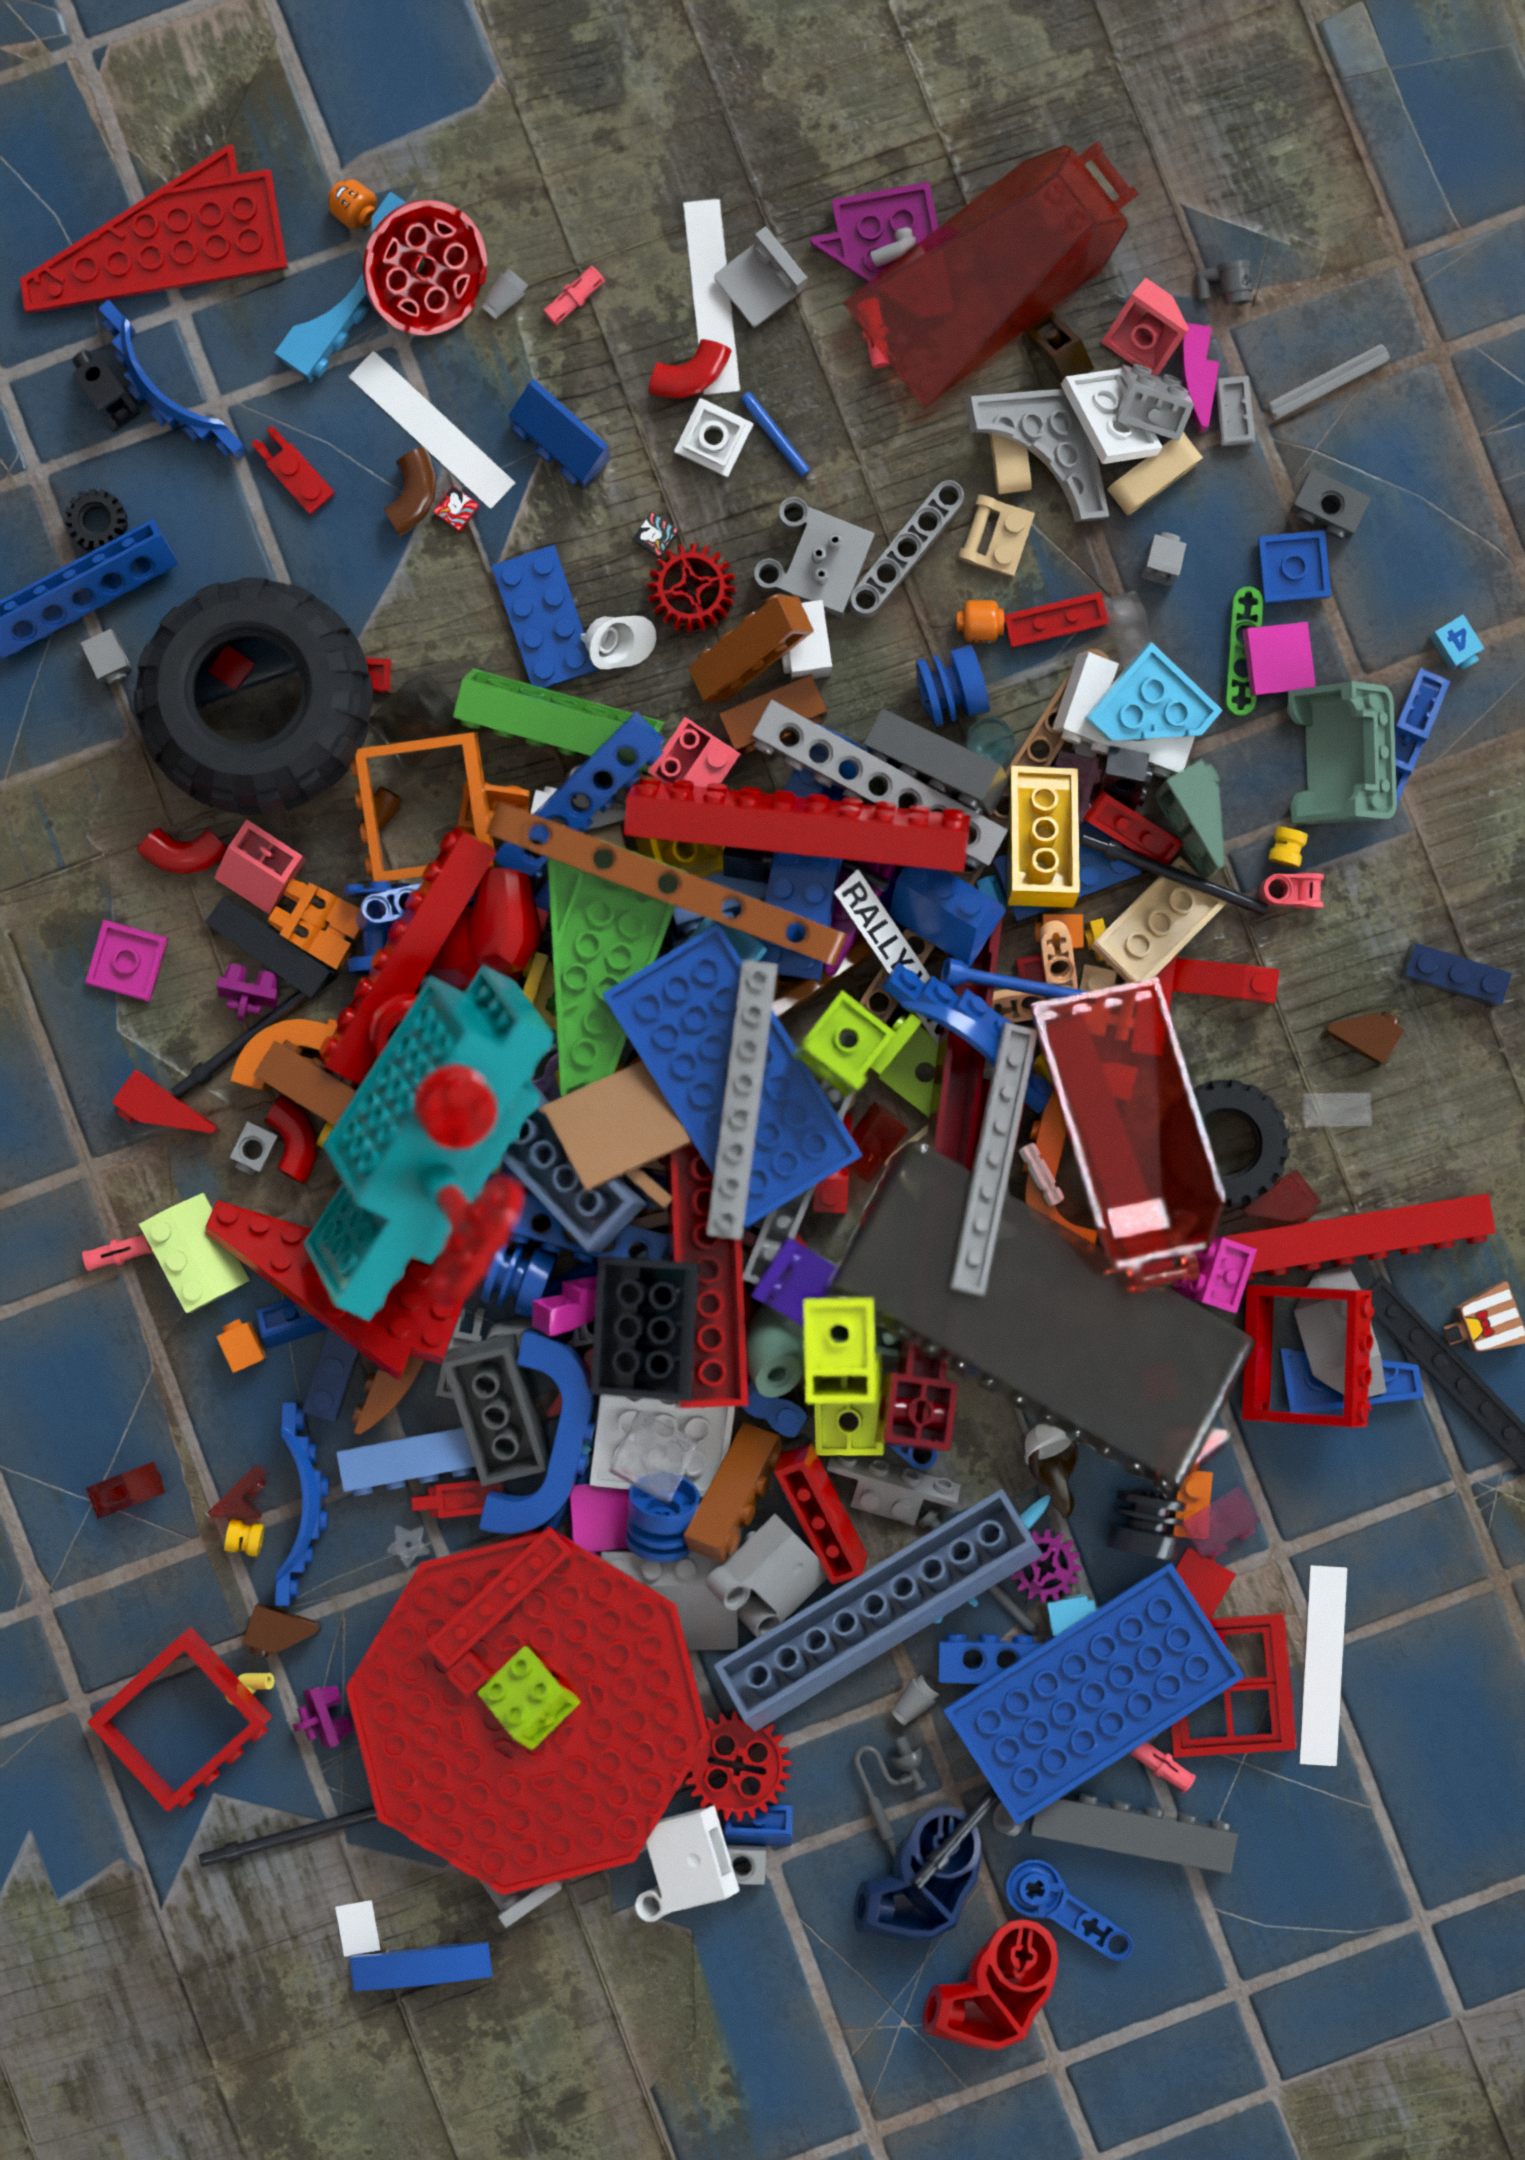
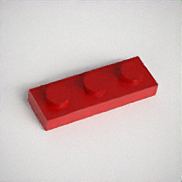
(1055, 620)
(1132, 829)

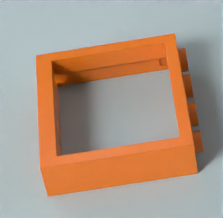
(365, 797)

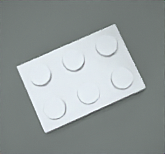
(1096, 404)

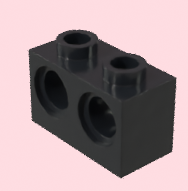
(1126, 776)

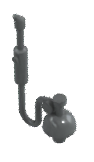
(906, 1760)

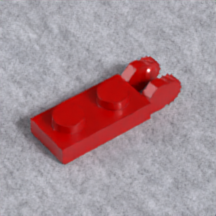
(295, 473)

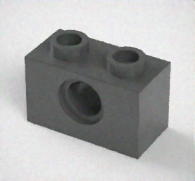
(1349, 503)

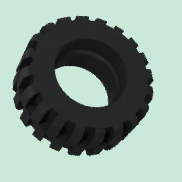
(1268, 1130)

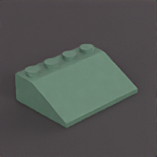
(1194, 813)

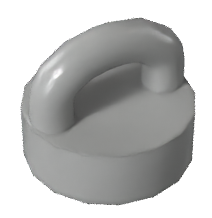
(1004, 1823)

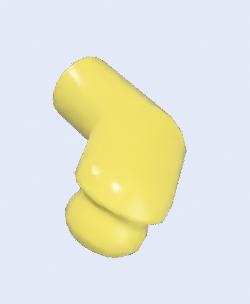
(255, 1682)

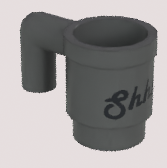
(1234, 282)

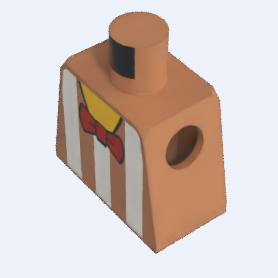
(1487, 1320)

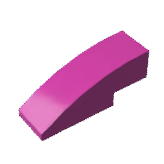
(1198, 374)
(569, 1310)

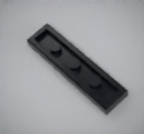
(268, 947)

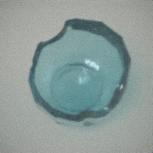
(992, 740)

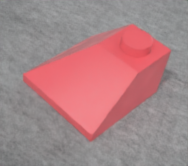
(1147, 328)

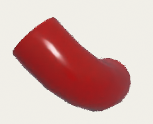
(691, 376)
(182, 856)
(298, 1139)

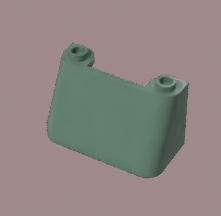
(1346, 753)

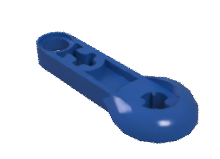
(1061, 1906)

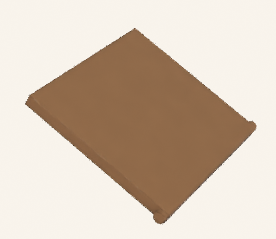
(615, 1125)

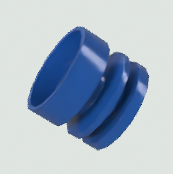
(952, 686)
(518, 1277)
(657, 1527)

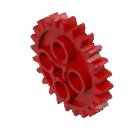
(730, 1796)

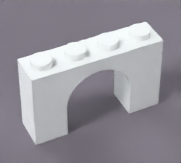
(1087, 684)

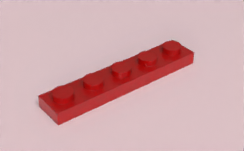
(498, 1597)

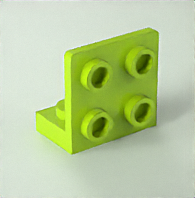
(527, 1698)

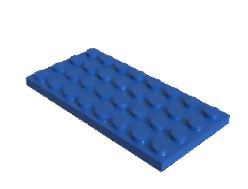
(682, 1028)
(1093, 1693)

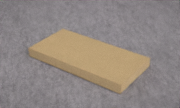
(1156, 927)

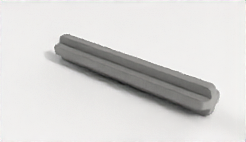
(1328, 381)

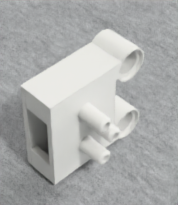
(687, 1863)

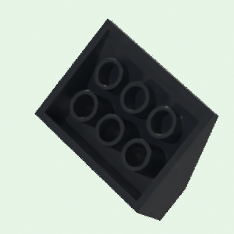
(645, 1328)

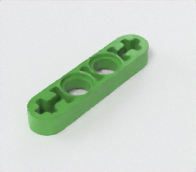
(1237, 650)

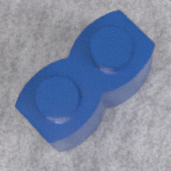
(781, 1413)

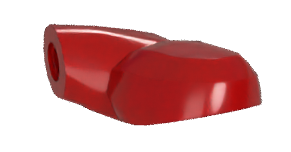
(494, 931)
(1003, 1990)

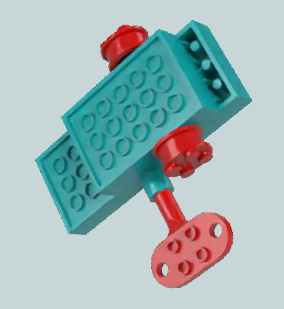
(427, 1138)

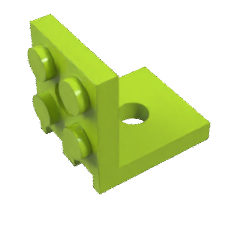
(899, 1060)
(833, 1062)

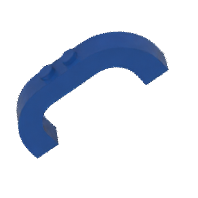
(565, 1366)

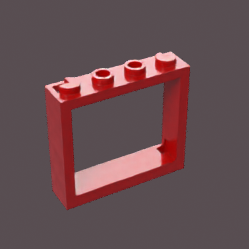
(1357, 1355)
(223, 1679)

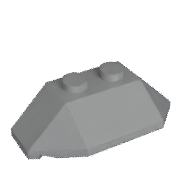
(1324, 1332)

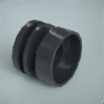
(1146, 1524)

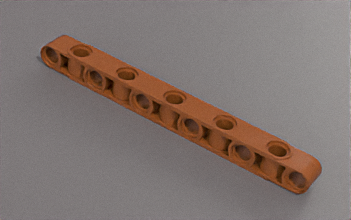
(643, 874)

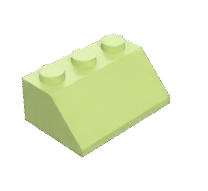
(191, 1259)

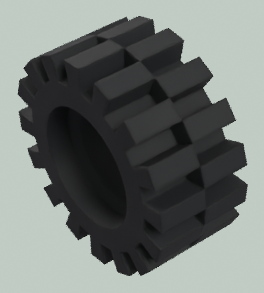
(87, 502)

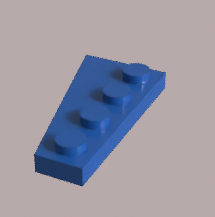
(1310, 1395)

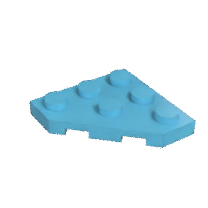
(1152, 702)

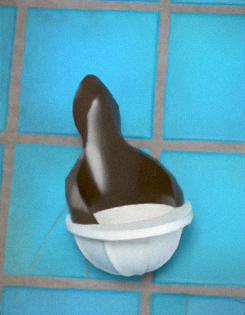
(1051, 1462)

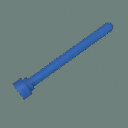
(957, 973)

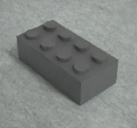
(938, 762)
(497, 1409)

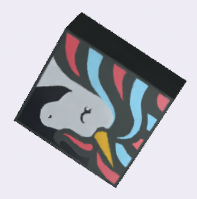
(655, 534)

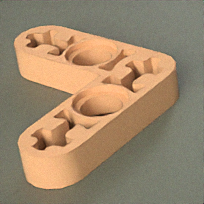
(1049, 956)

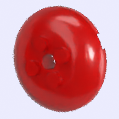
(451, 274)

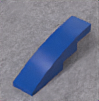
(1415, 722)
(421, 1966)

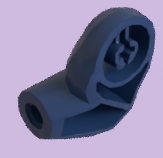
(899, 1909)

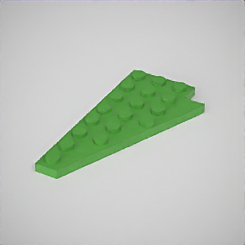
(598, 941)

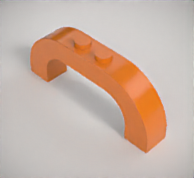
(301, 1032)
(1049, 1138)

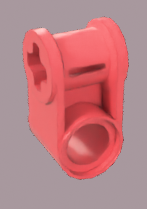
(1299, 890)

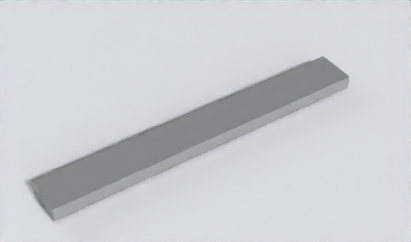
(993, 1159)

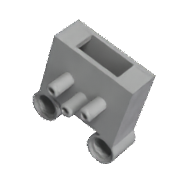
(824, 562)
(776, 1568)

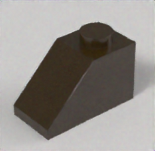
(1059, 347)

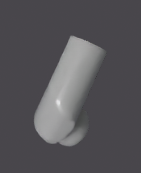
(896, 250)

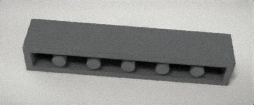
(1138, 1832)

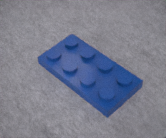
(543, 617)
(1094, 872)
(807, 889)

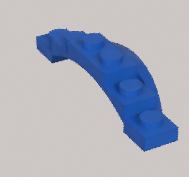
(163, 408)
(963, 1015)
(313, 1517)

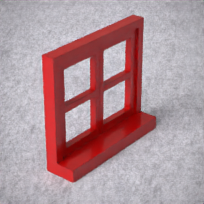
(1279, 1690)

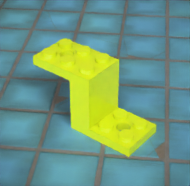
(843, 1375)

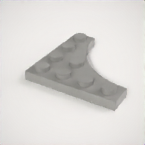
(1052, 432)

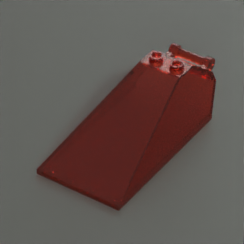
(993, 269)
(1133, 1127)

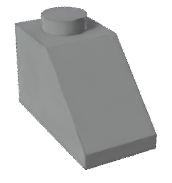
(1164, 559)

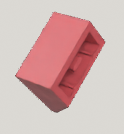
(695, 757)
(258, 867)

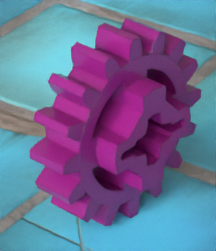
(1058, 1572)

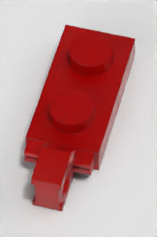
(455, 1498)

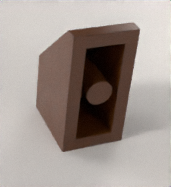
(1368, 1035)
(276, 1629)

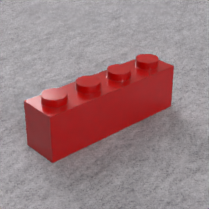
(821, 1513)

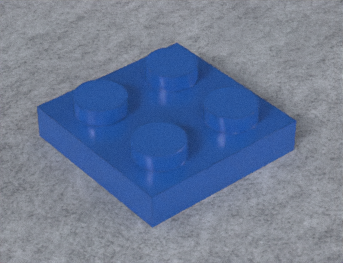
(1294, 567)

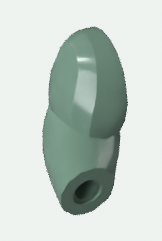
(774, 1351)

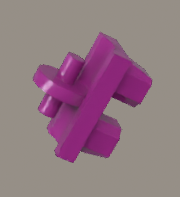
(248, 997)
(328, 1730)

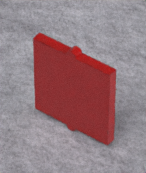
(1204, 1580)

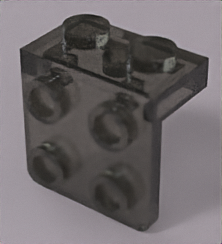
(416, 713)

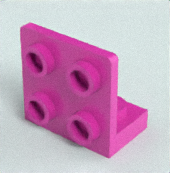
(1222, 1275)

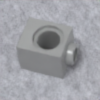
(107, 657)
(265, 1137)
(757, 1857)

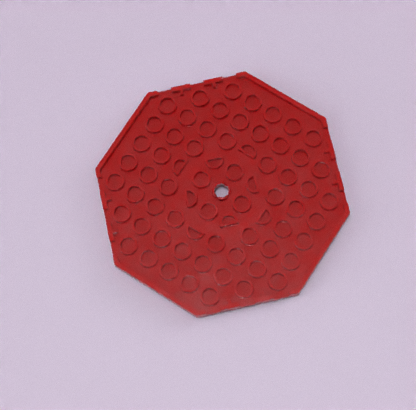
(593, 1784)

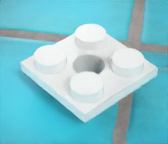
(717, 457)

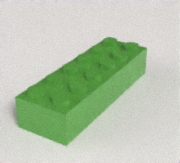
(540, 715)

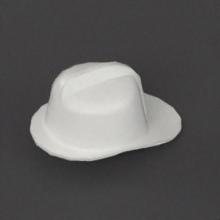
(619, 641)

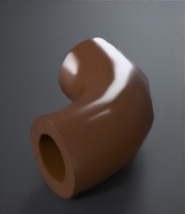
(417, 491)

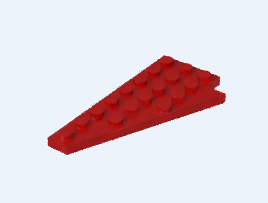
(183, 235)
(404, 1326)

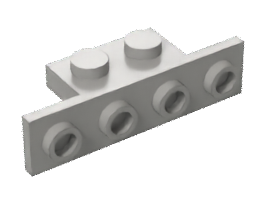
(892, 1489)

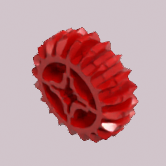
(676, 591)

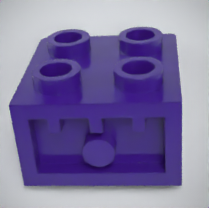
(791, 1278)

